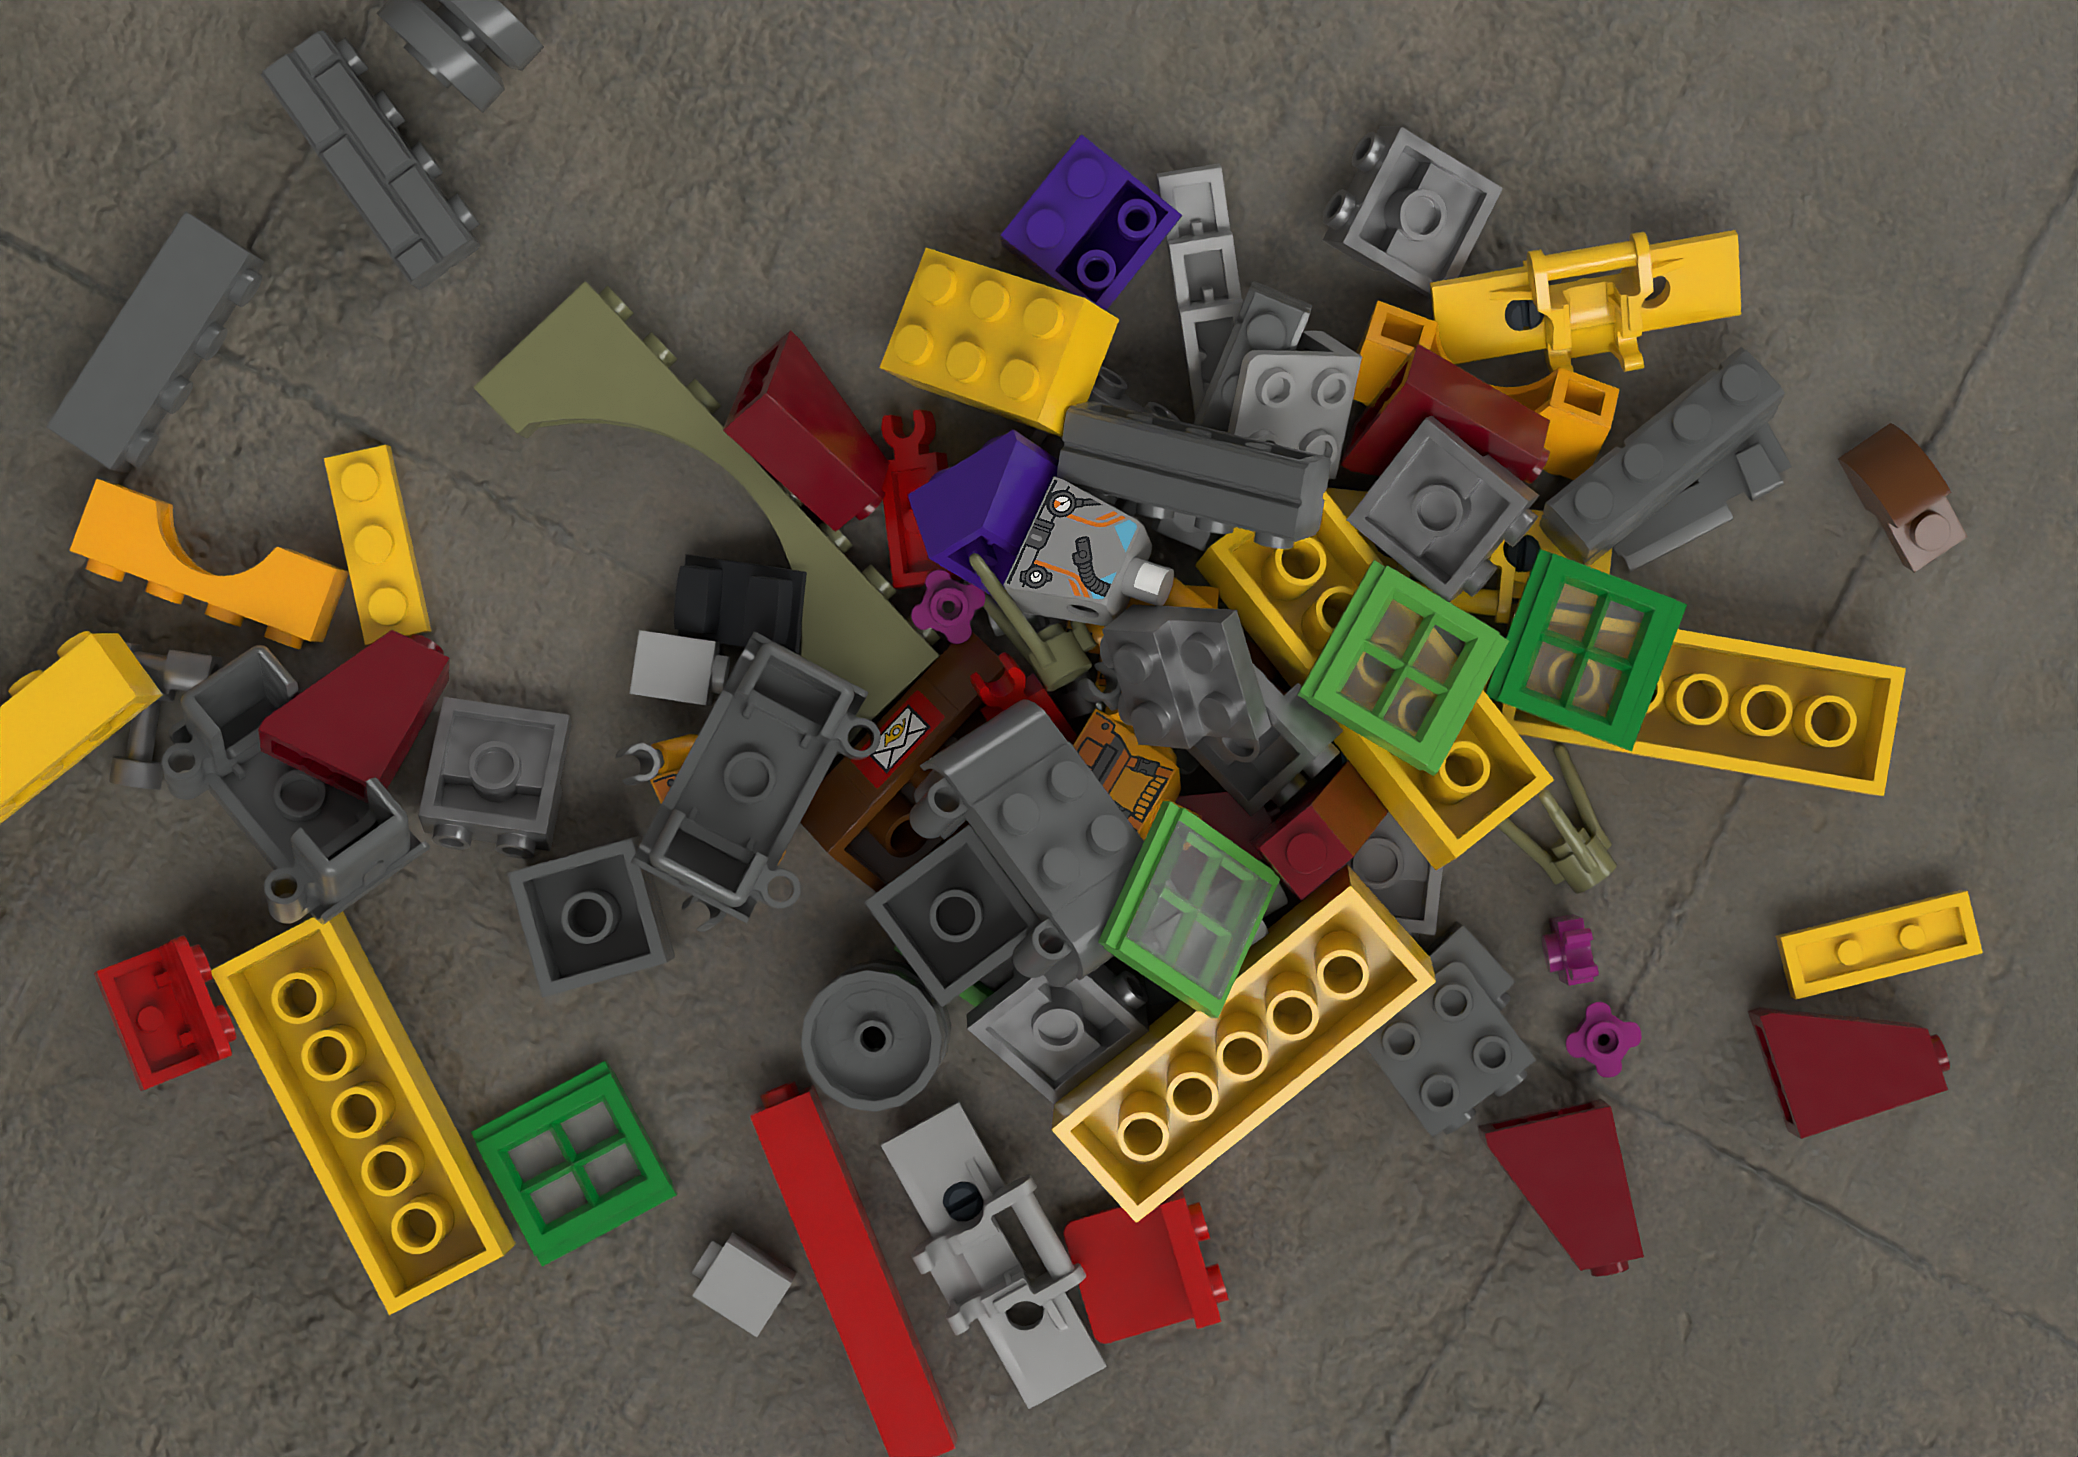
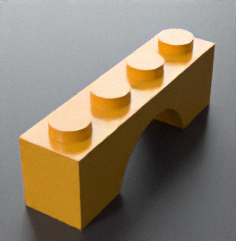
(1575, 405)
(138, 536)

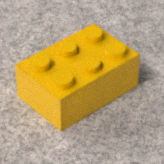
(998, 341)

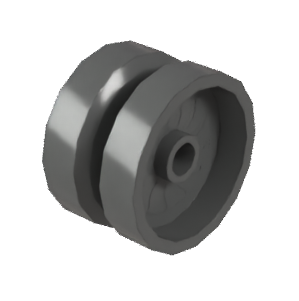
(455, 37)
(851, 1065)

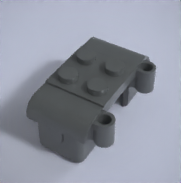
(752, 778)
(1043, 825)
(311, 834)

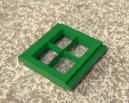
(1585, 650)
(574, 1163)

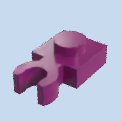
(1569, 950)

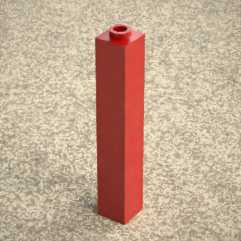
(852, 1273)

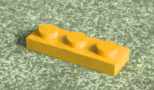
(377, 543)
(1879, 944)

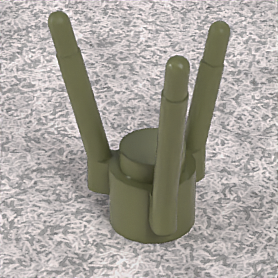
(1052, 653)
(1579, 854)

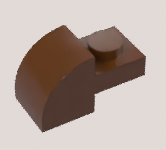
(1905, 495)

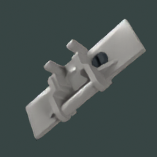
(974, 1263)

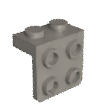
(1298, 396)

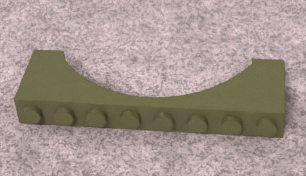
(596, 370)

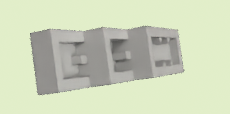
(1201, 270)

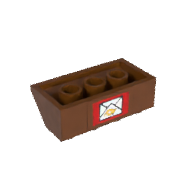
(867, 802)

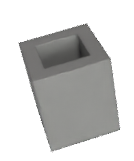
(678, 668)
(741, 1282)

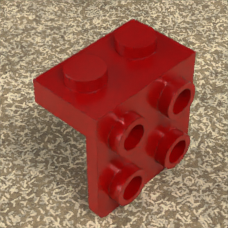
(166, 1012)
(1145, 1270)

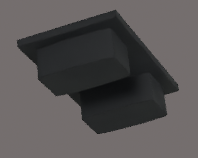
(734, 598)

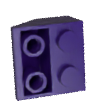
(1089, 226)
(984, 506)

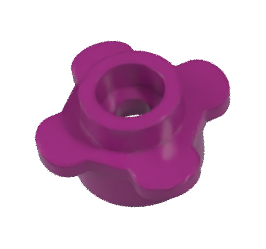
(930, 612)
(1600, 1021)

